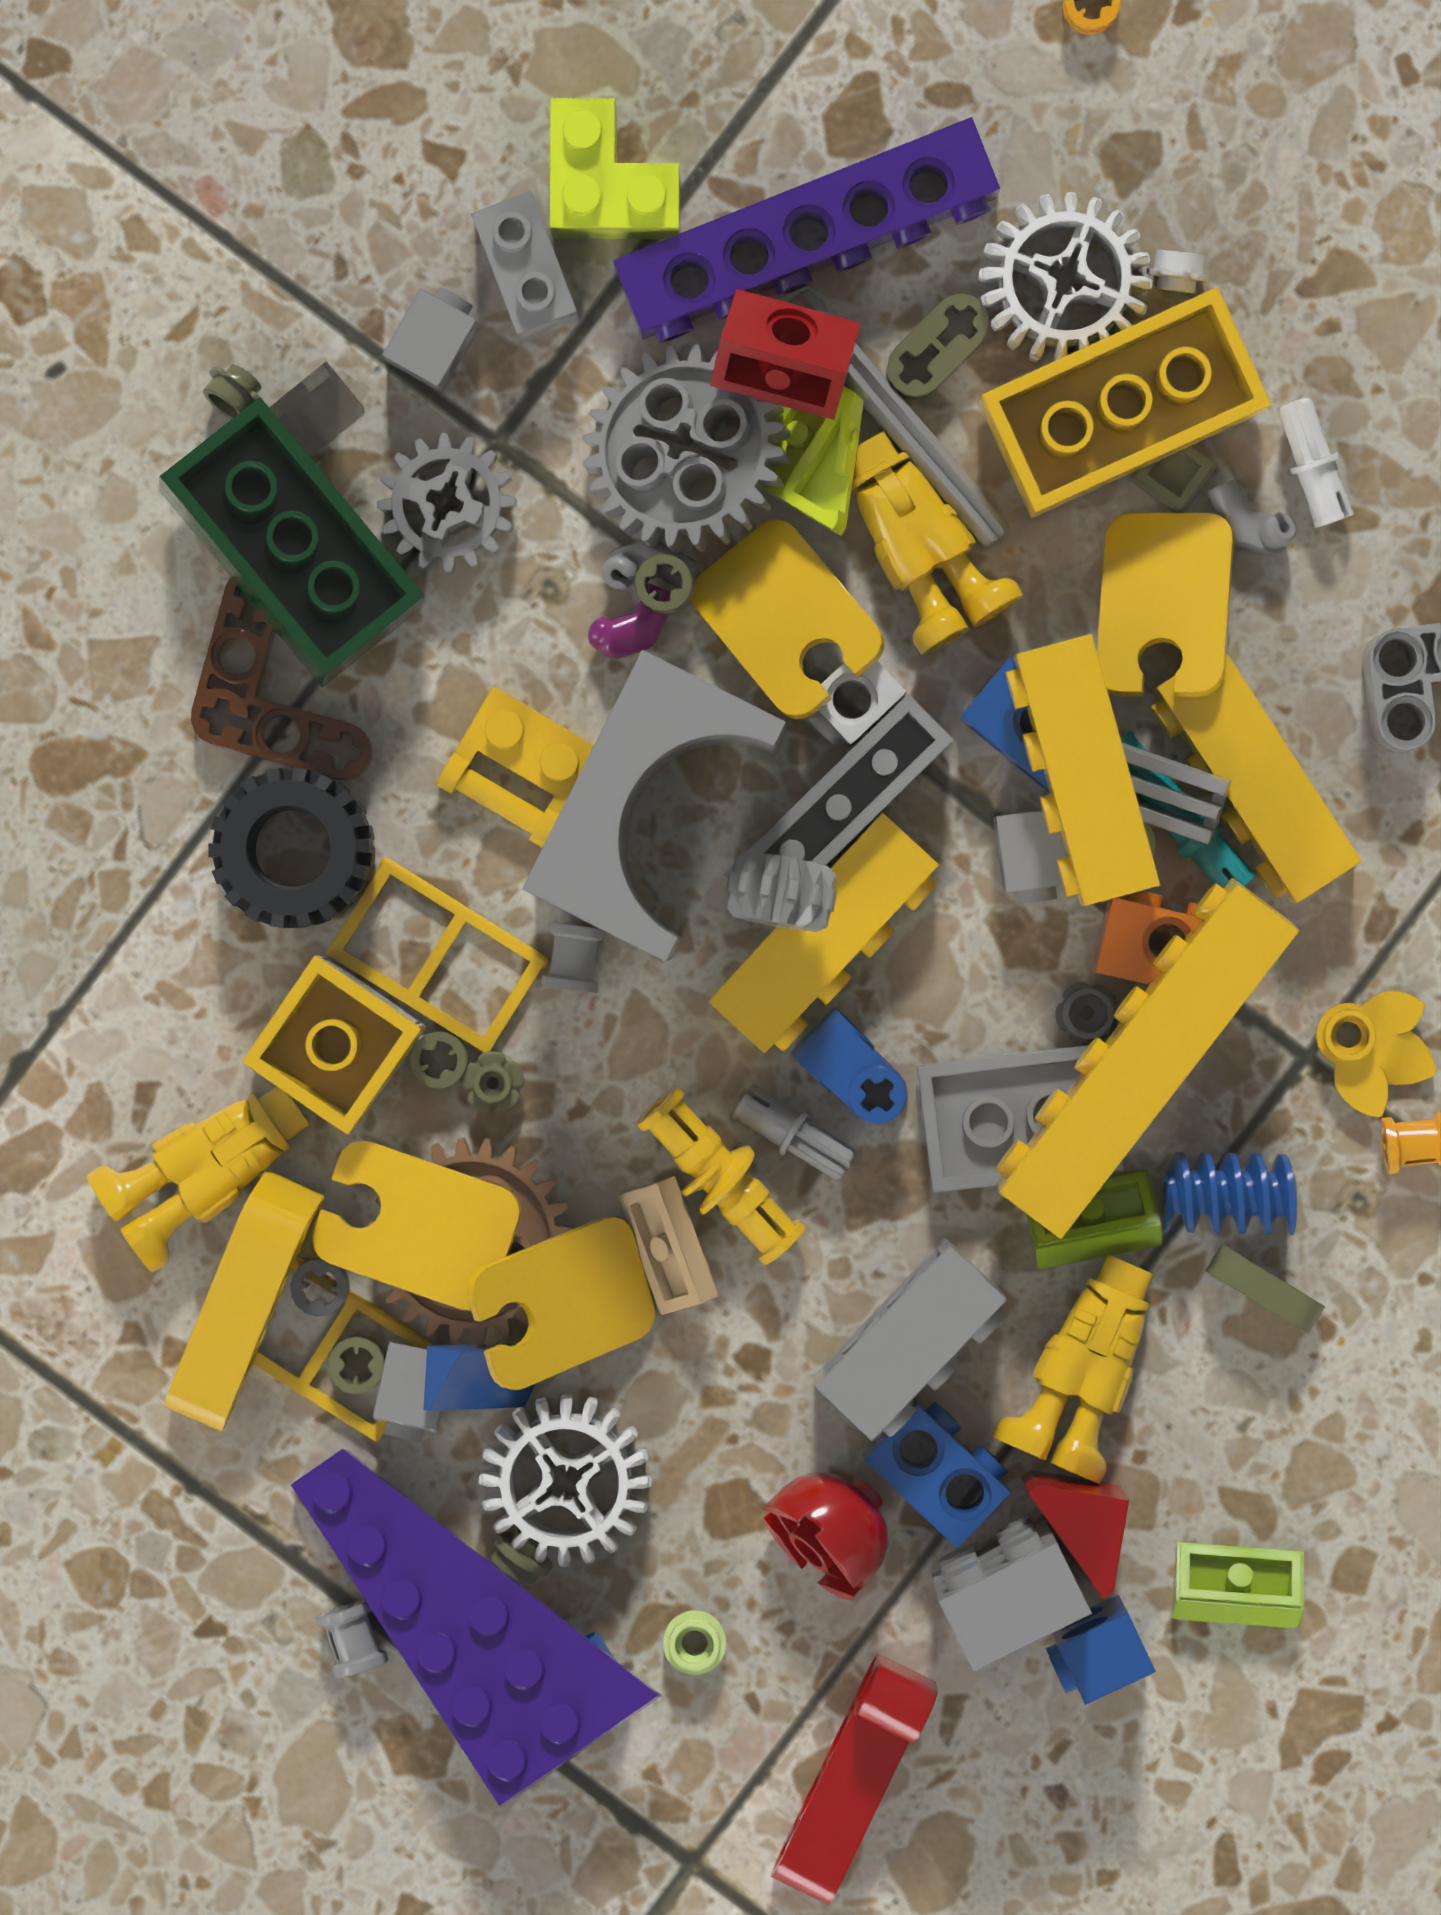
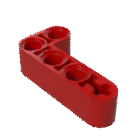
(854, 1777)

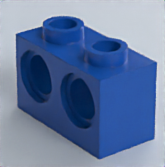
(926, 1482)
(1100, 1652)

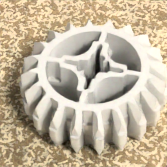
(1036, 269)
(582, 1506)

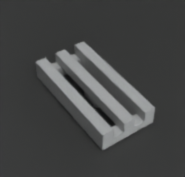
(1169, 821)

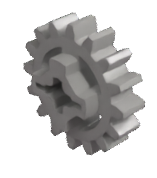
(421, 492)

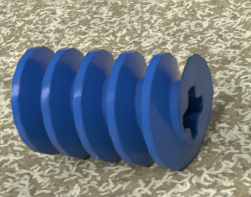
(1230, 1192)

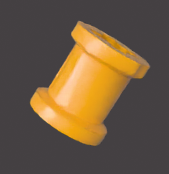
(1410, 1142)

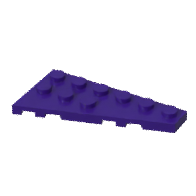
(488, 1653)

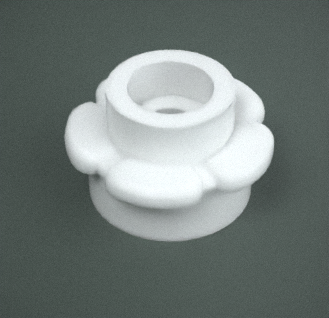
(1178, 270)

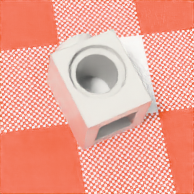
(883, 694)

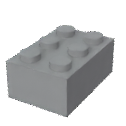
(911, 1341)
(1008, 1592)

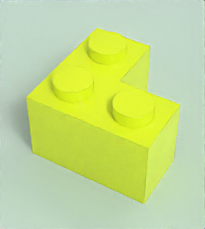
(595, 193)

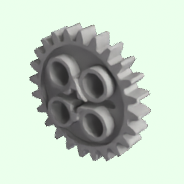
(663, 500)

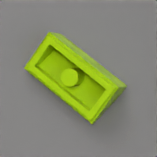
(1114, 1222)
(1238, 1585)

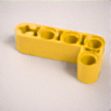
(243, 1299)

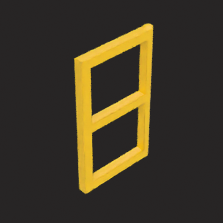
(412, 995)
(302, 1383)

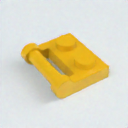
(526, 745)

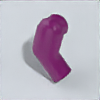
(631, 632)

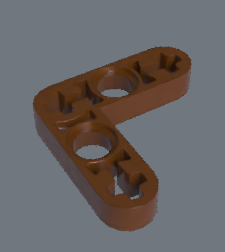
(243, 692)

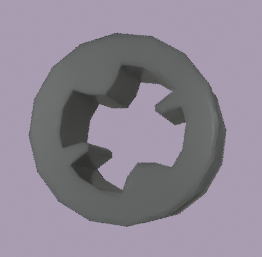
(319, 1306)

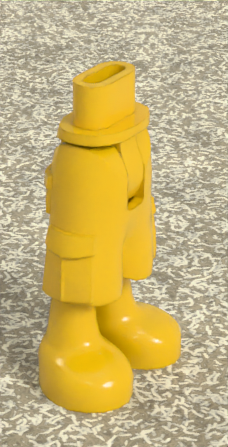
(922, 534)
(207, 1164)
(1086, 1361)

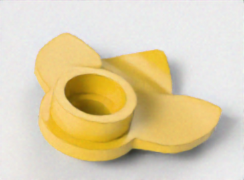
(1383, 1052)

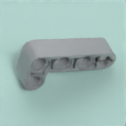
(1411, 689)

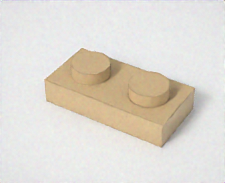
(668, 1245)

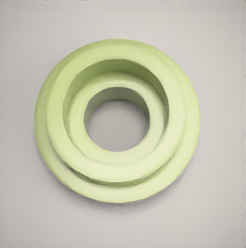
(694, 1662)

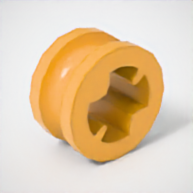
(1090, 26)

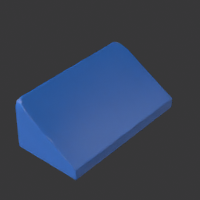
(461, 1380)

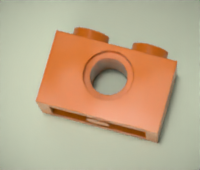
(1126, 932)

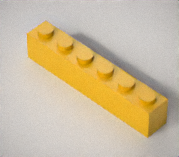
(1145, 1057)

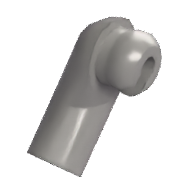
(1250, 527)
(623, 563)

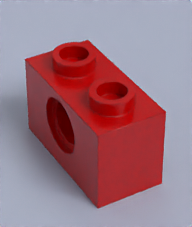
(785, 354)

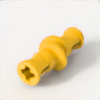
(721, 1175)

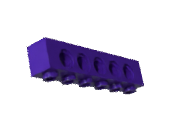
(950, 153)

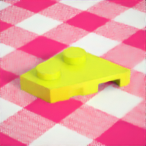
(820, 462)

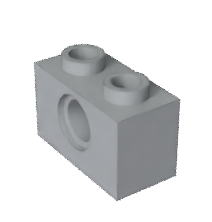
(525, 267)

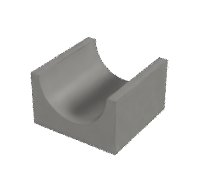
(650, 725)

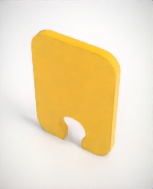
(1166, 584)
(775, 603)
(430, 1224)
(579, 1296)

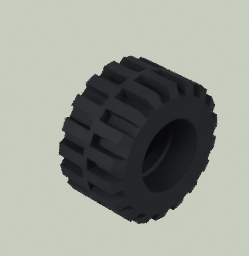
(237, 835)

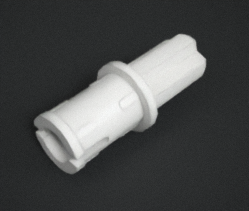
(1314, 463)

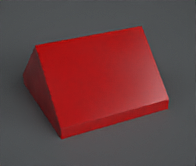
(1087, 1520)

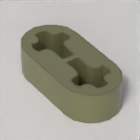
(927, 335)
(1265, 1288)

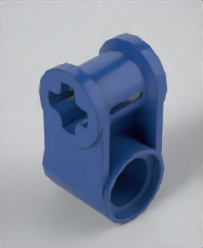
(843, 1060)

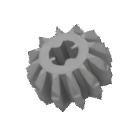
(781, 891)

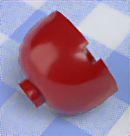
(832, 1528)

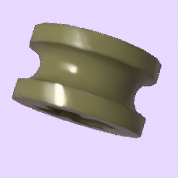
(651, 570)
(430, 1042)
(338, 1362)

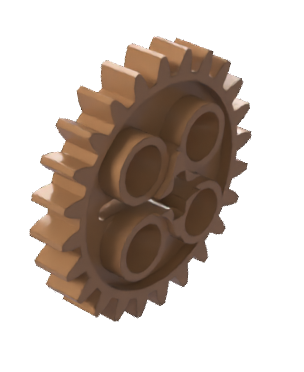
(535, 1226)

